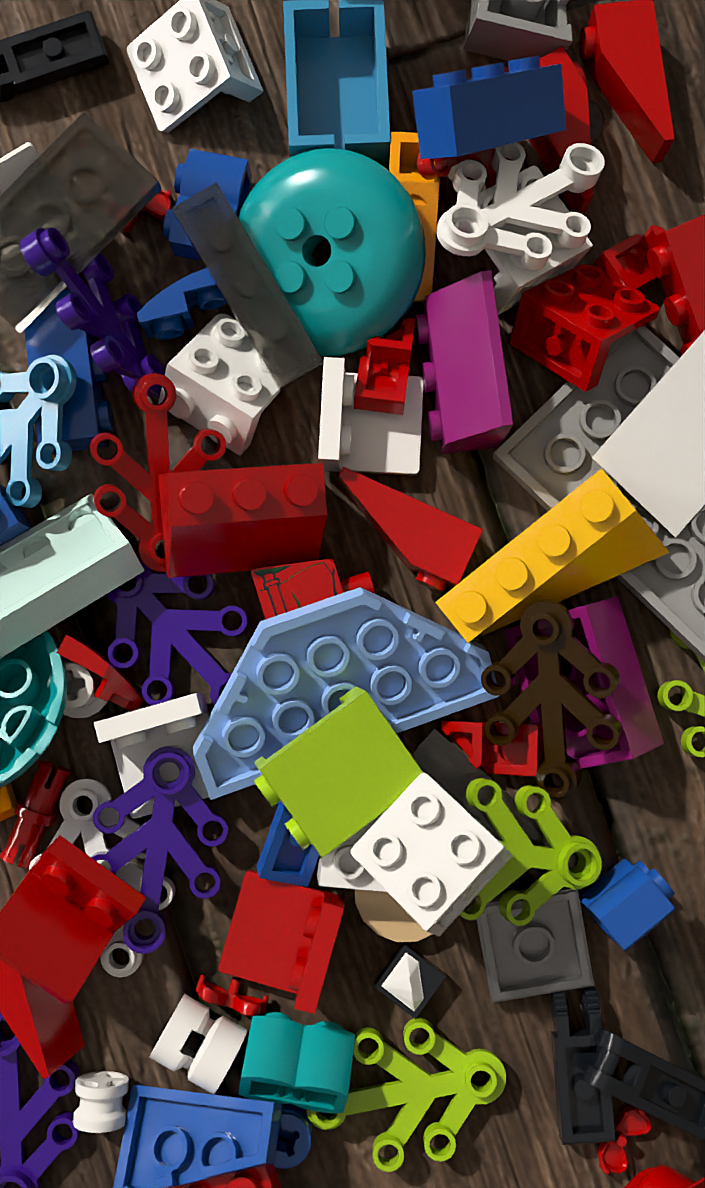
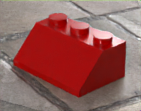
(241, 518)

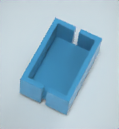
(337, 82)

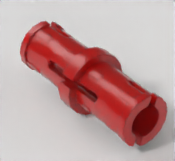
(35, 814)

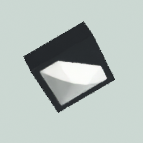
(409, 980)

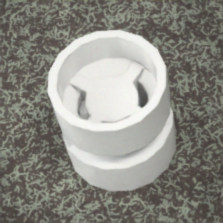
(215, 1053)

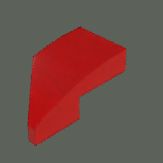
(628, 261)
(385, 371)
(114, 686)
(518, 757)

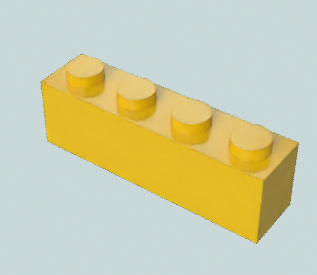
(564, 552)

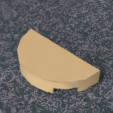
(388, 917)

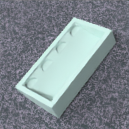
(60, 571)

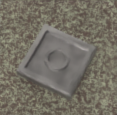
(539, 956)

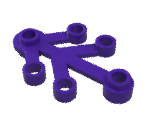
(94, 311)
(170, 629)
(159, 837)
(18, 1121)

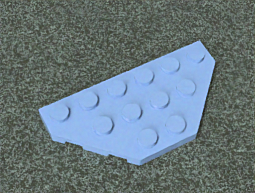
(317, 654)

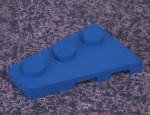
(193, 1137)

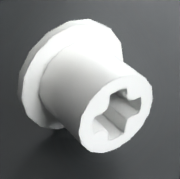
(81, 690)

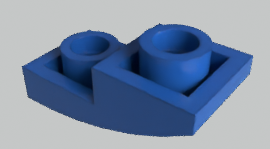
(170, 310)

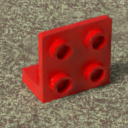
(575, 320)
(63, 919)
(283, 937)

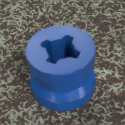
(297, 1129)

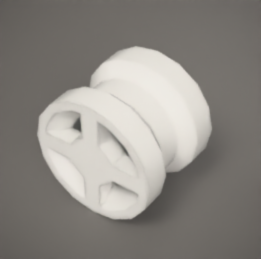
(100, 1101)

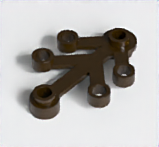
(553, 693)

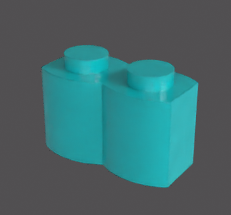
(298, 1063)

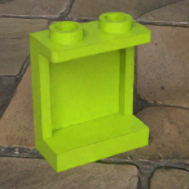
(338, 773)

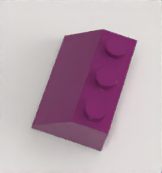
(465, 366)
(606, 635)

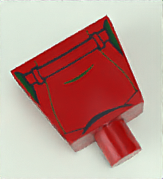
(302, 583)

